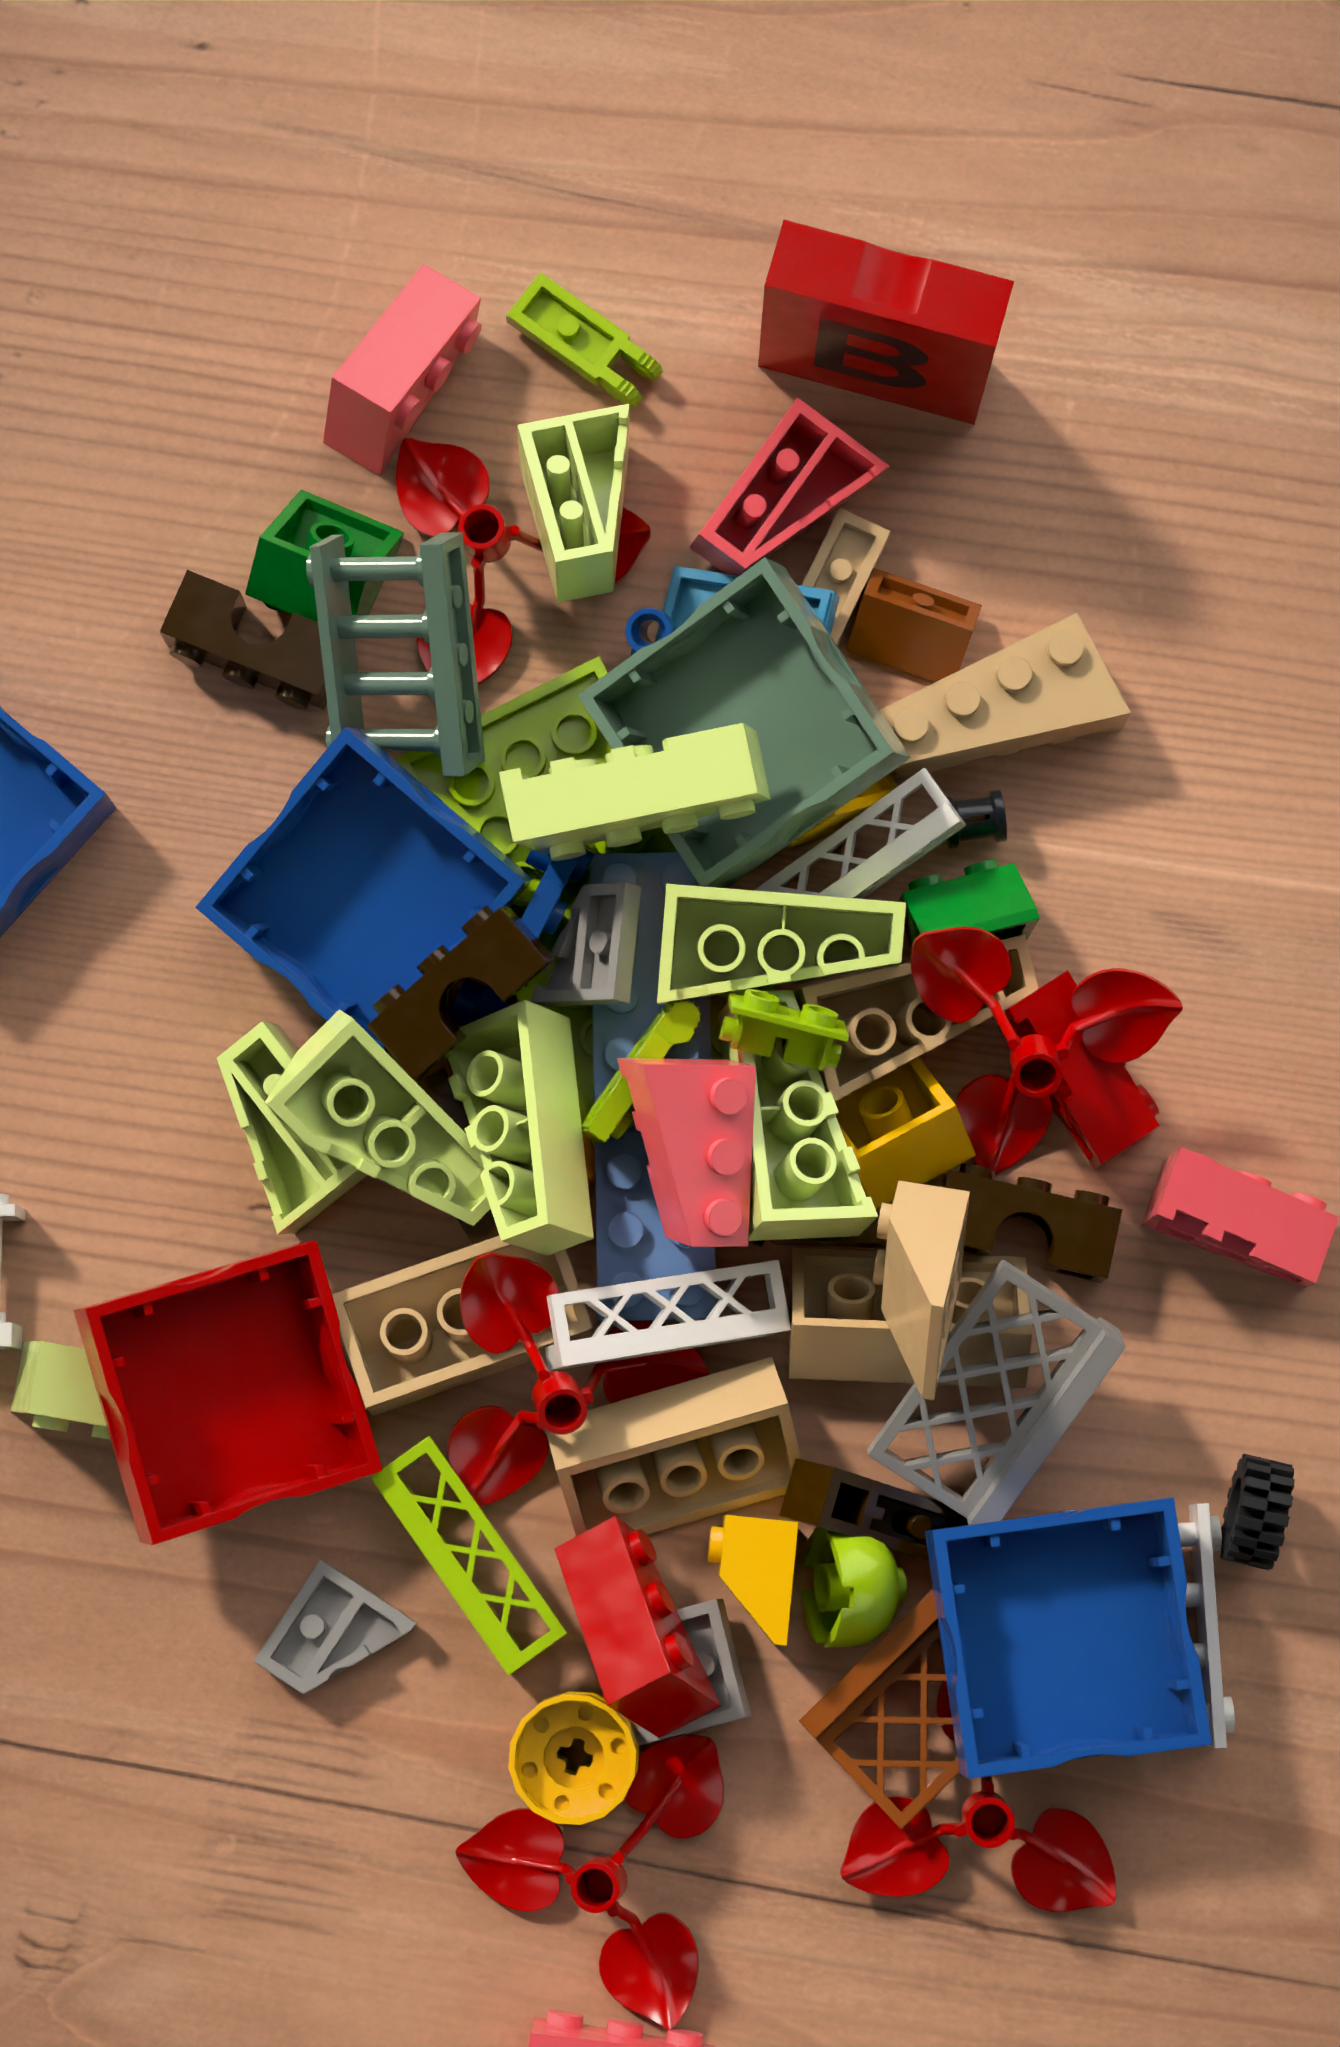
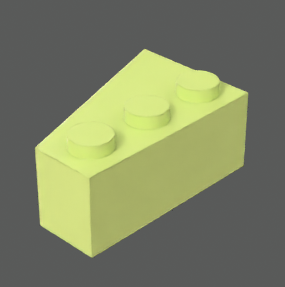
(576, 494)
(294, 1175)
(57, 1388)

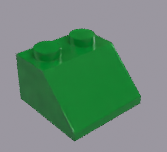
(282, 553)
(983, 899)

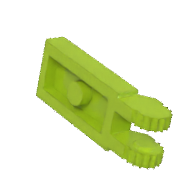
(580, 338)
(613, 1109)

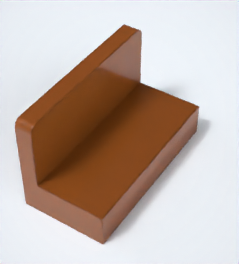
(912, 626)

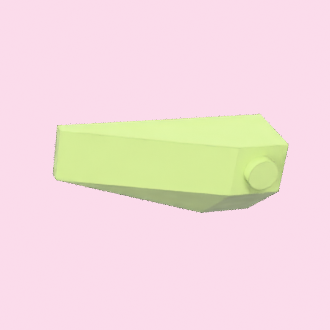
(368, 1112)

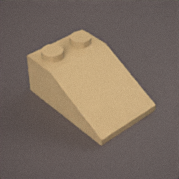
(921, 1273)

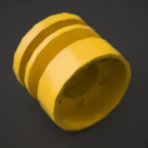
(543, 1774)

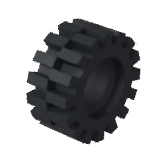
(1257, 1512)

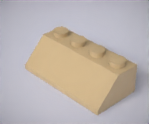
(410, 1333)
(845, 1336)
(680, 1451)

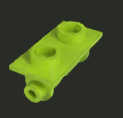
(807, 1030)

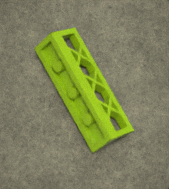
(450, 1568)

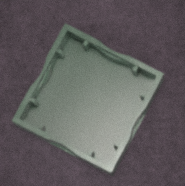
(761, 662)

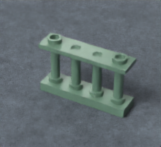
(443, 625)

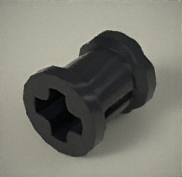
(993, 826)

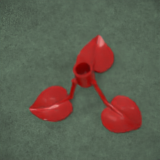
(450, 486)
(1117, 1012)
(505, 1303)
(518, 1865)
(1056, 1869)

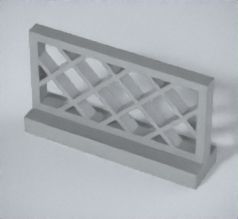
(1040, 1424)

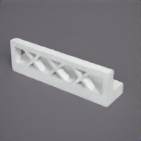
(886, 862)
(668, 1338)

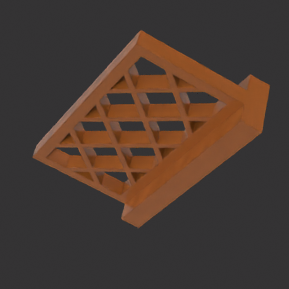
(865, 1686)

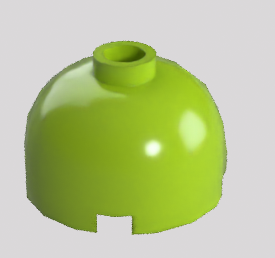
(853, 1588)

